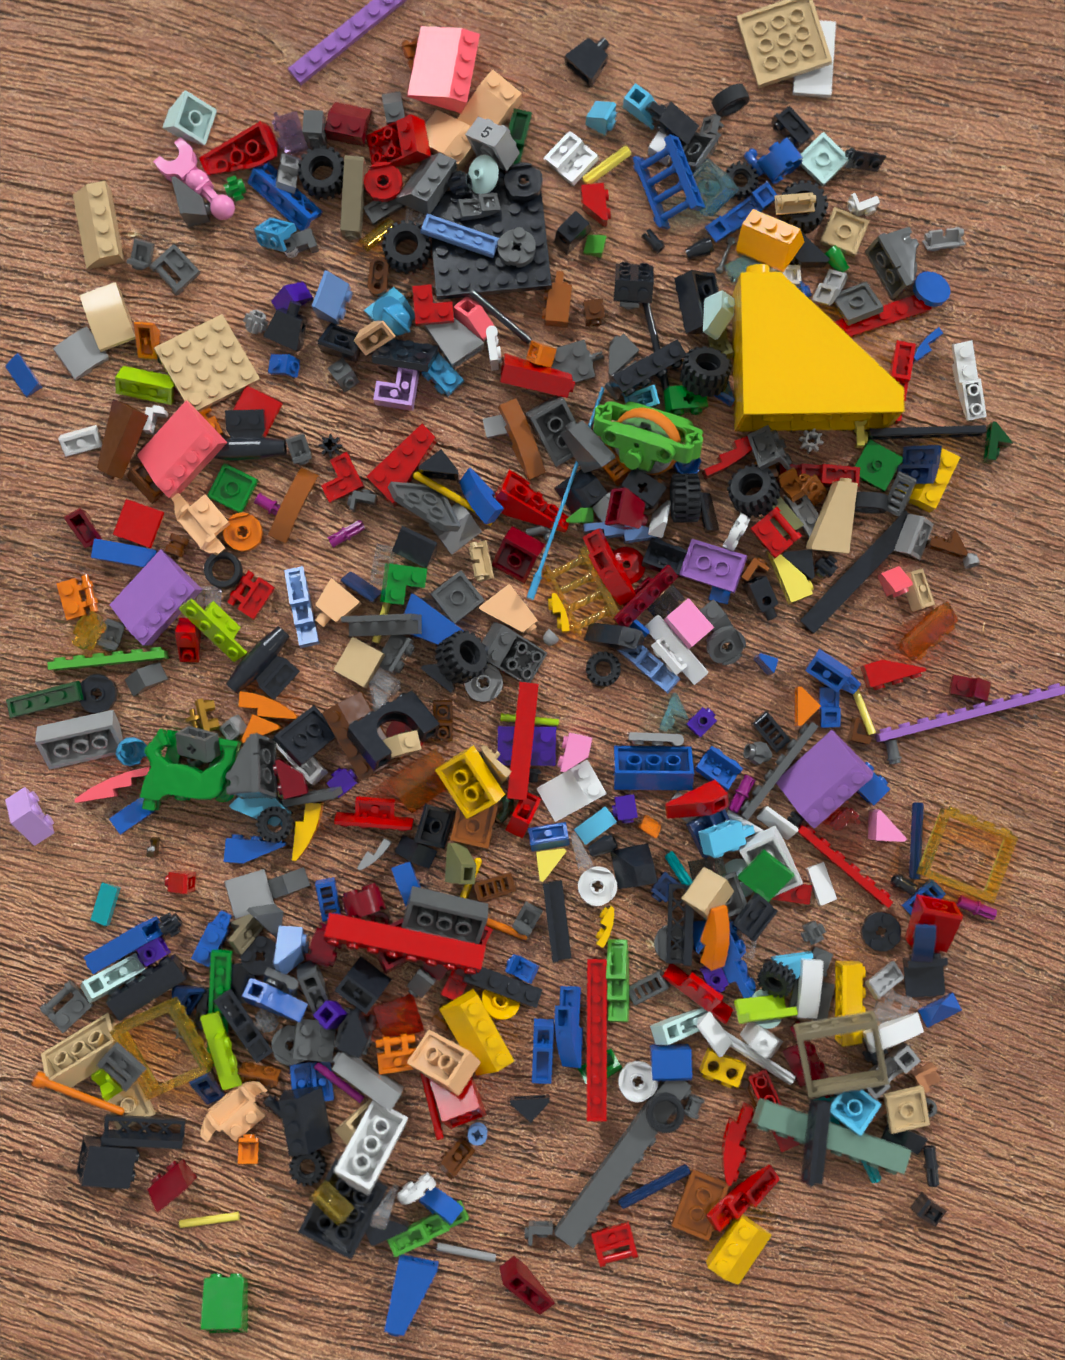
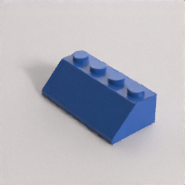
(653, 768)

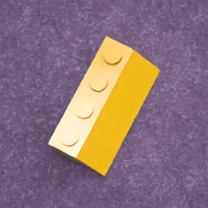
(849, 996)
(477, 1032)

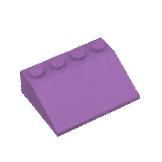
(154, 598)
(824, 778)

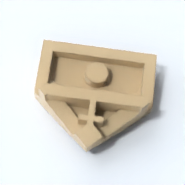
(498, 770)

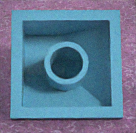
(854, 1109)

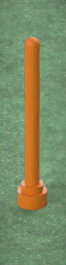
(42, 1081)

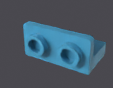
(273, 232)
(444, 376)

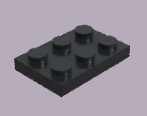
(406, 355)
(305, 736)

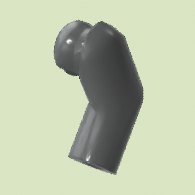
(539, 530)

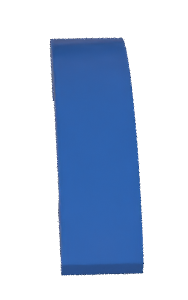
(733, 220)

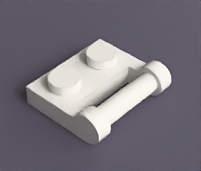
(494, 352)

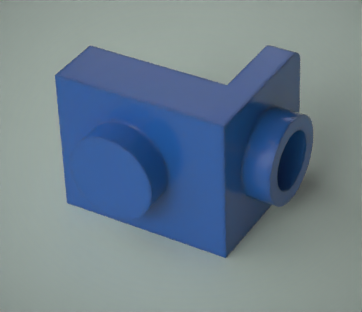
(284, 365)
(521, 968)

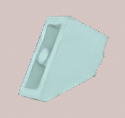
(717, 313)

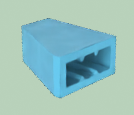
(254, 806)

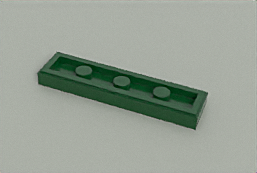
(44, 699)

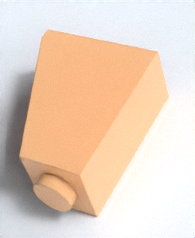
(510, 610)

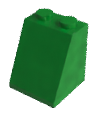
(225, 1304)

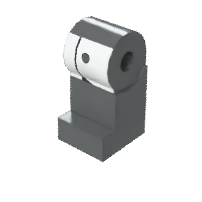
(300, 242)

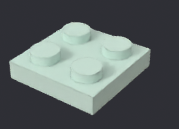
(823, 159)

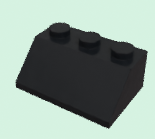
(691, 291)
(305, 1120)

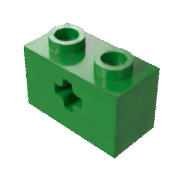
(676, 401)

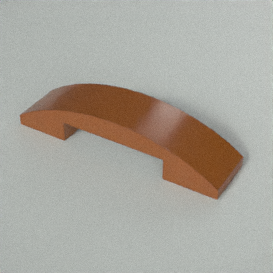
(292, 505)

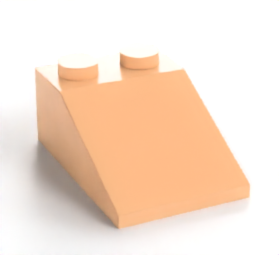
(492, 100)
(448, 137)
(444, 1062)

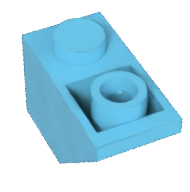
(636, 103)
(602, 116)

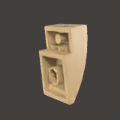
(108, 316)

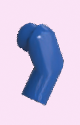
(750, 158)

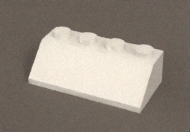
(370, 1147)

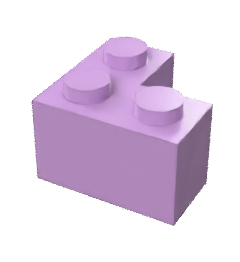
(398, 395)
(28, 817)

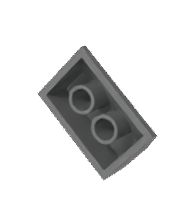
(428, 183)

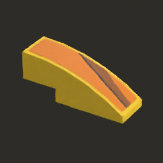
(306, 829)

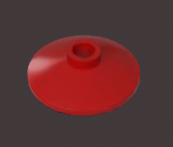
(635, 559)

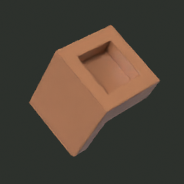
(926, 1076)

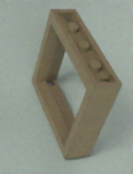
(838, 1026)

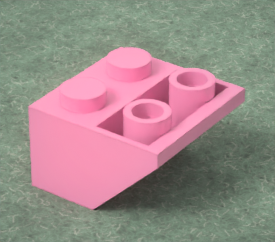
(576, 750)

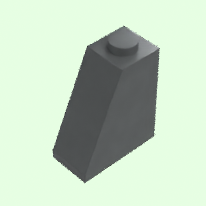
(586, 446)

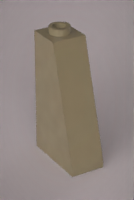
(353, 197)

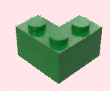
(396, 579)

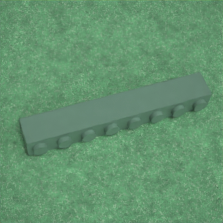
(840, 1138)

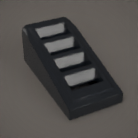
(765, 715)

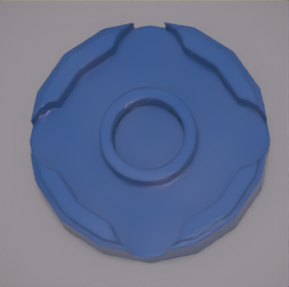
(931, 288)

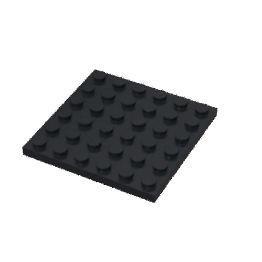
(462, 270)

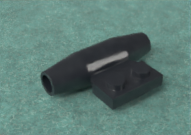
(246, 439)
(265, 666)

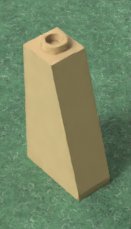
(835, 521)

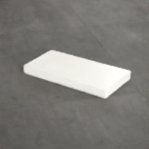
(819, 81)

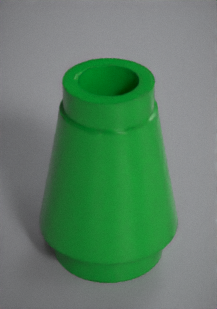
(837, 259)

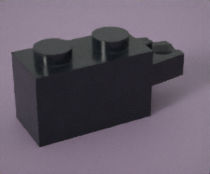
(672, 121)

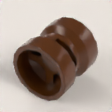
(176, 545)
(439, 1020)

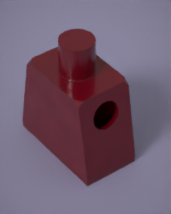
(625, 510)

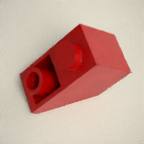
(594, 202)
(188, 641)

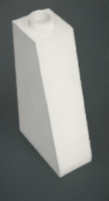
(761, 1040)

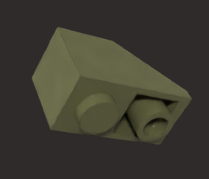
(459, 865)

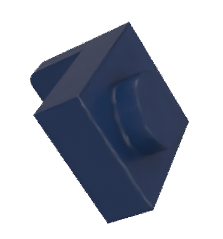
(660, 889)

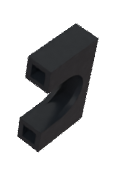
(404, 709)

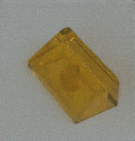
(376, 235)
(331, 1203)

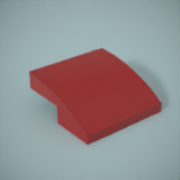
(254, 399)
(138, 523)

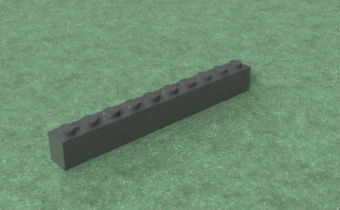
(617, 1166)

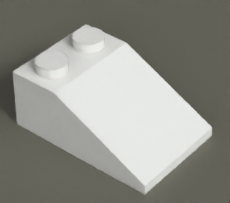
(571, 790)
(774, 845)

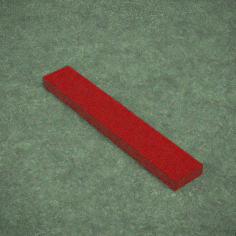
(523, 741)

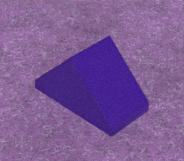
(293, 292)

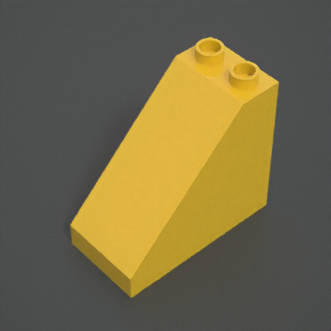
(800, 366)

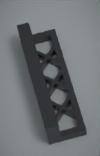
(557, 920)
(687, 935)
(141, 1138)
(816, 1142)

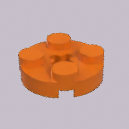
(252, 538)

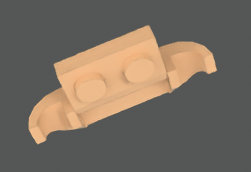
(201, 522)
(234, 1112)

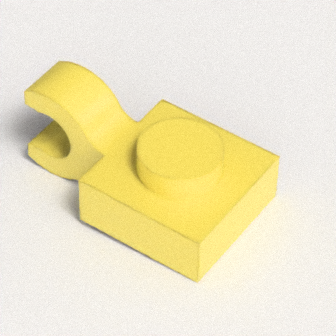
(861, 435)

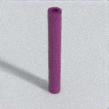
(338, 1082)

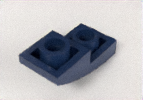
(924, 943)

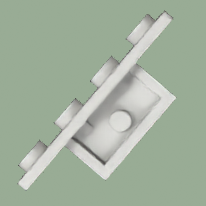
(674, 651)

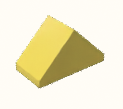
(548, 860)

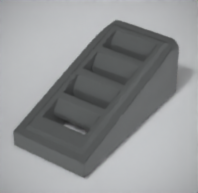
(894, 504)
(652, 977)

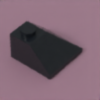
(584, 491)
(633, 866)

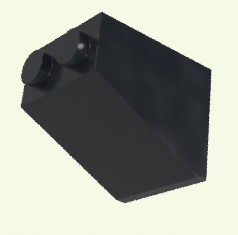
(105, 1164)

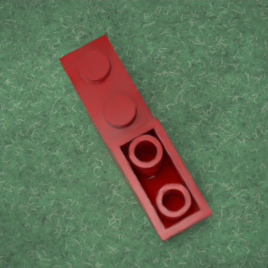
(608, 568)
(764, 1089)
(732, 1151)

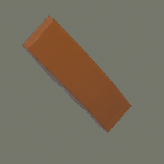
(522, 439)

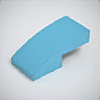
(595, 825)

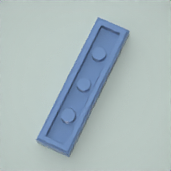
(459, 235)

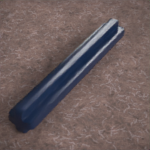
(916, 839)
(654, 1186)

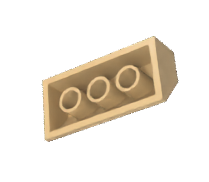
(98, 225)
(79, 1053)

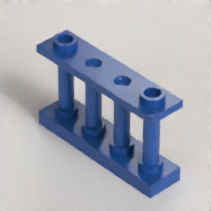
(686, 182)

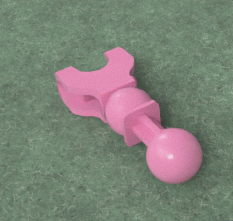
(185, 170)

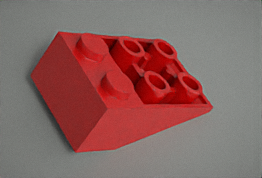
(400, 142)

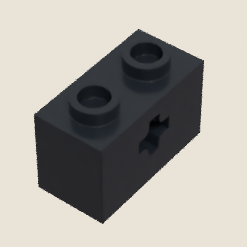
(653, 488)

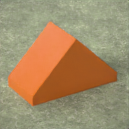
(147, 338)
(541, 354)
(804, 706)
(260, 726)

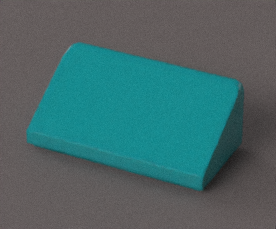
(105, 904)

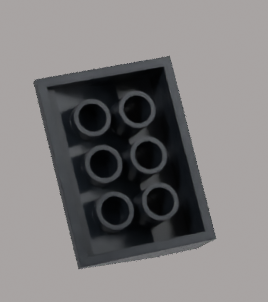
(348, 1235)

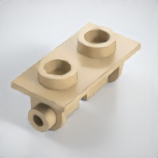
(795, 203)
(482, 567)

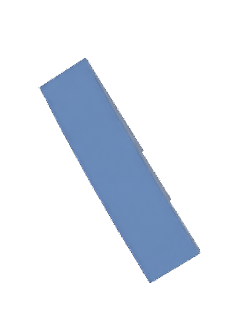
(629, 536)
(301, 607)
(653, 669)

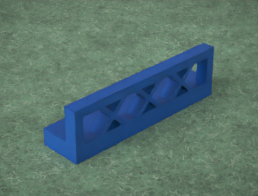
(282, 200)

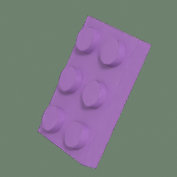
(713, 565)

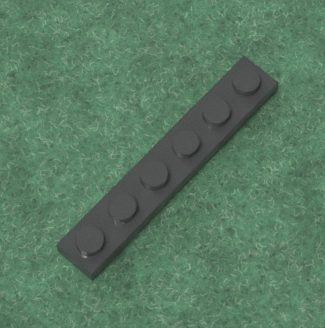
(782, 762)

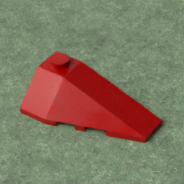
(246, 150)
(527, 505)

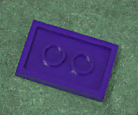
(542, 749)

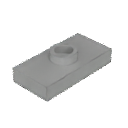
(884, 980)

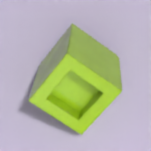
(108, 1085)

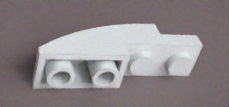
(967, 381)

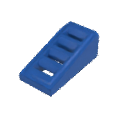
(326, 883)
(924, 888)

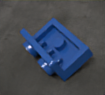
(718, 767)

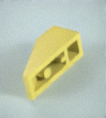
(792, 581)

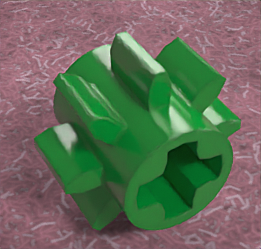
(235, 188)

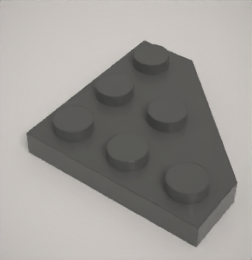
(426, 504)

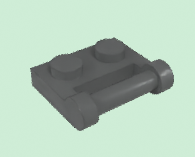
(180, 265)
(281, 981)
(71, 1011)
(121, 1066)

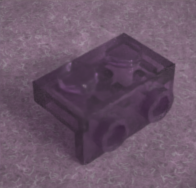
(290, 132)

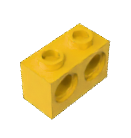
(724, 1064)

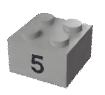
(494, 141)

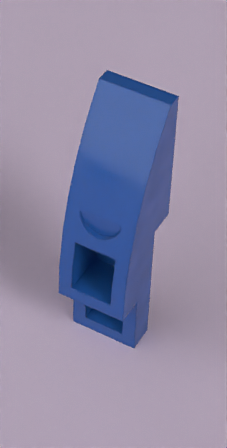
(736, 968)
(567, 1030)

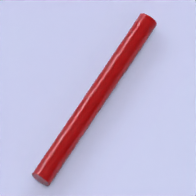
(432, 1106)

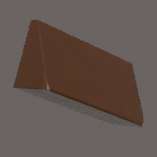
(142, 480)

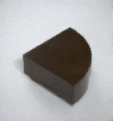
(153, 850)

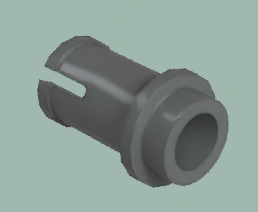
(893, 752)

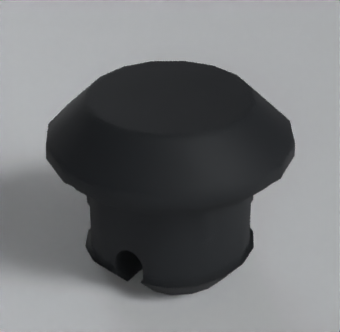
(533, 775)
(796, 819)

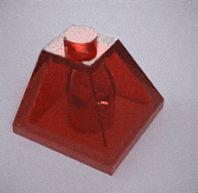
(398, 1016)

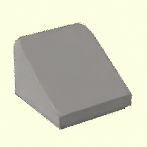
(233, 728)

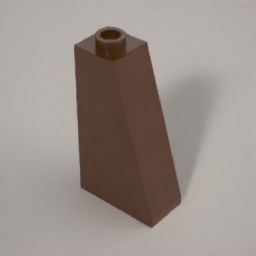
(120, 439)

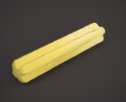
(606, 165)

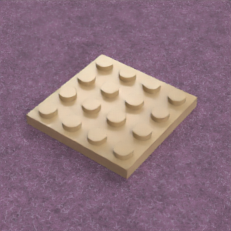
(784, 40)
(207, 363)

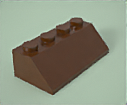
(339, 719)

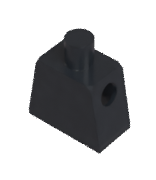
(588, 60)
(573, 231)
(288, 327)
(757, 590)

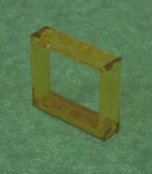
(1000, 864)
(187, 1029)

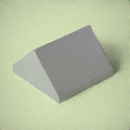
(914, 536)
(455, 540)

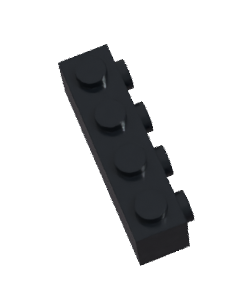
(648, 368)
(146, 987)

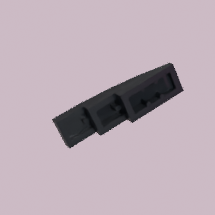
(243, 1025)

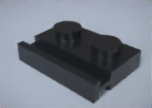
(755, 917)

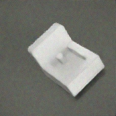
(865, 207)
(153, 412)

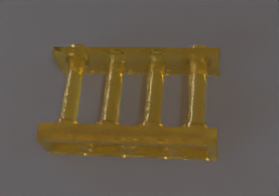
(591, 576)

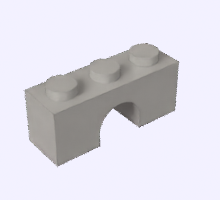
(899, 1060)

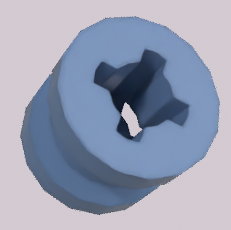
(478, 1129)

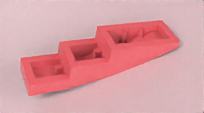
(110, 787)

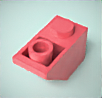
(472, 317)
(895, 582)

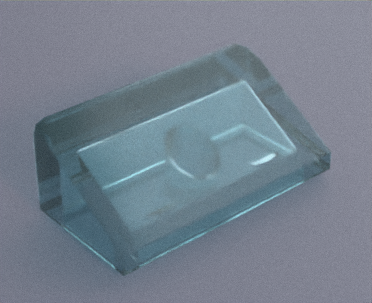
(737, 266)

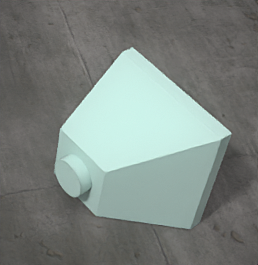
(190, 118)

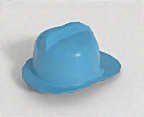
(393, 314)

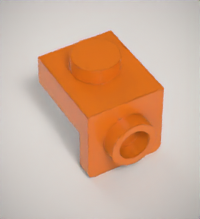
(248, 1150)

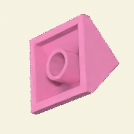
(688, 623)
(882, 829)

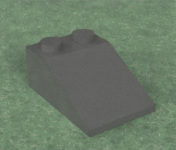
(548, 422)

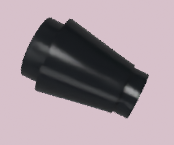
(700, 249)
(604, 845)

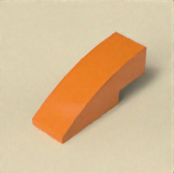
(266, 706)
(716, 938)

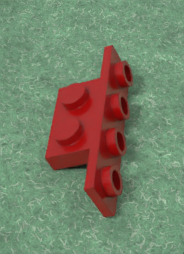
(374, 813)
(699, 992)

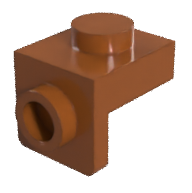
(790, 485)
(749, 568)

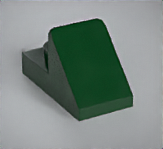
(994, 437)

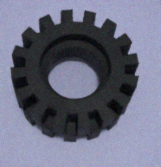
(749, 173)
(603, 657)
(263, 829)
(785, 978)
(307, 1179)

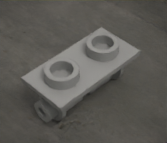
(935, 240)

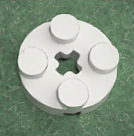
(736, 532)
(588, 892)
(628, 1087)
(413, 1191)

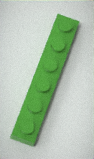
(99, 659)

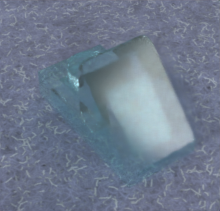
(673, 708)

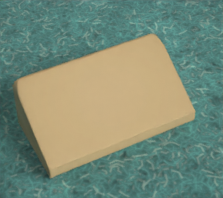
(919, 593)

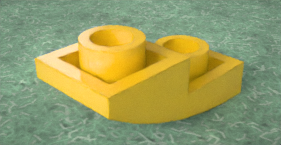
(557, 608)
(607, 919)

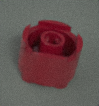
(364, 902)
(321, 951)

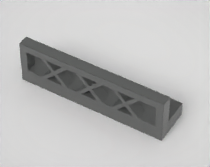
(384, 624)

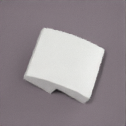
(571, 158)

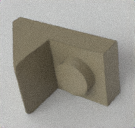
(245, 932)

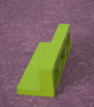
(145, 385)
(762, 1009)

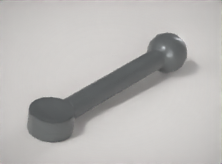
(730, 242)

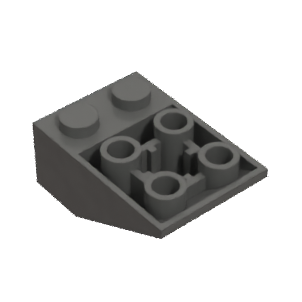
(513, 653)

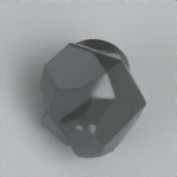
(757, 753)

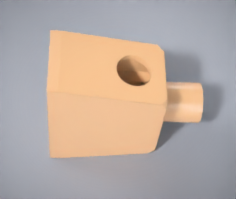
(335, 603)

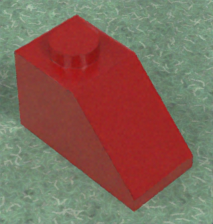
(523, 815)
(181, 881)

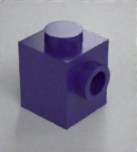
(701, 721)
(343, 778)
(625, 808)
(153, 951)
(715, 978)
(330, 1015)

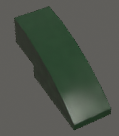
(519, 130)

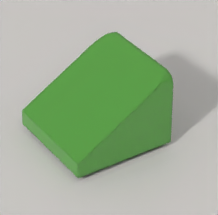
(595, 245)
(583, 515)

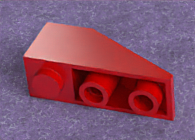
(885, 671)
(699, 802)

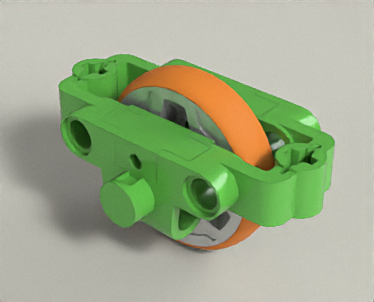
(654, 431)

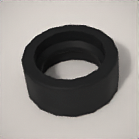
(730, 100)
(871, 502)
(223, 584)
(668, 1128)

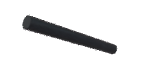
(499, 316)

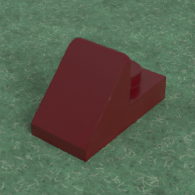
(82, 527)
(970, 687)

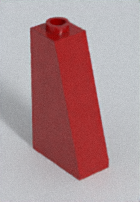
(535, 377)

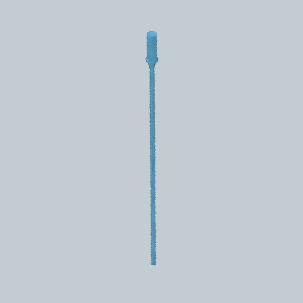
(537, 577)

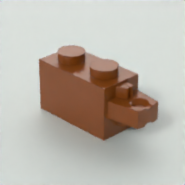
(558, 302)

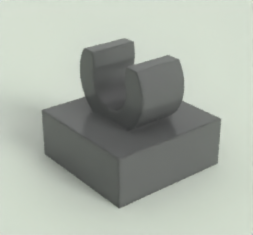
(711, 125)

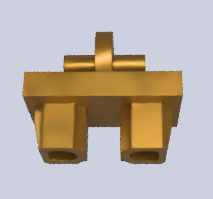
(202, 708)

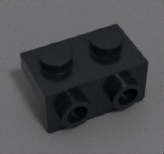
(792, 127)
(662, 554)

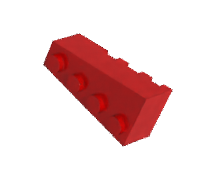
(403, 461)

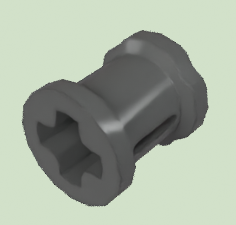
(693, 1106)

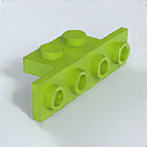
(216, 626)
(221, 1050)

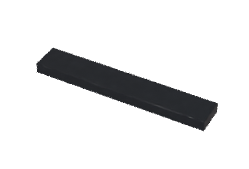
(926, 432)

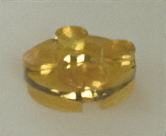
(88, 631)

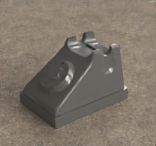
(894, 260)
(253, 769)

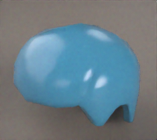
(131, 751)

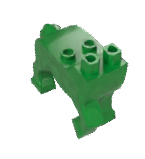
(171, 777)

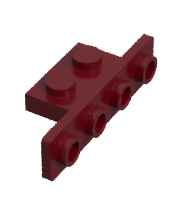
(646, 594)
(816, 1066)

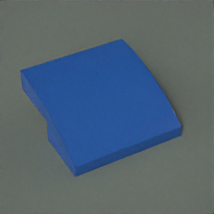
(305, 1076)

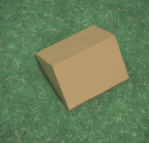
(707, 892)

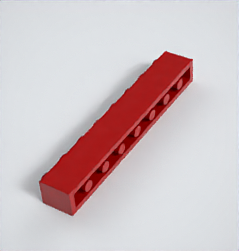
(404, 943)

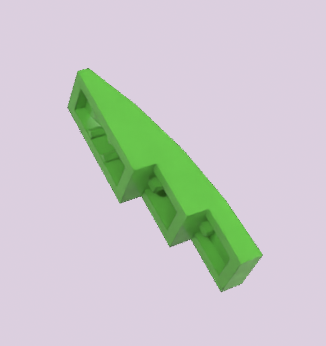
(618, 980)
(423, 1231)

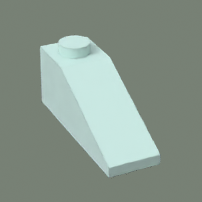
(112, 977)
(676, 1027)

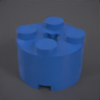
(780, 160)

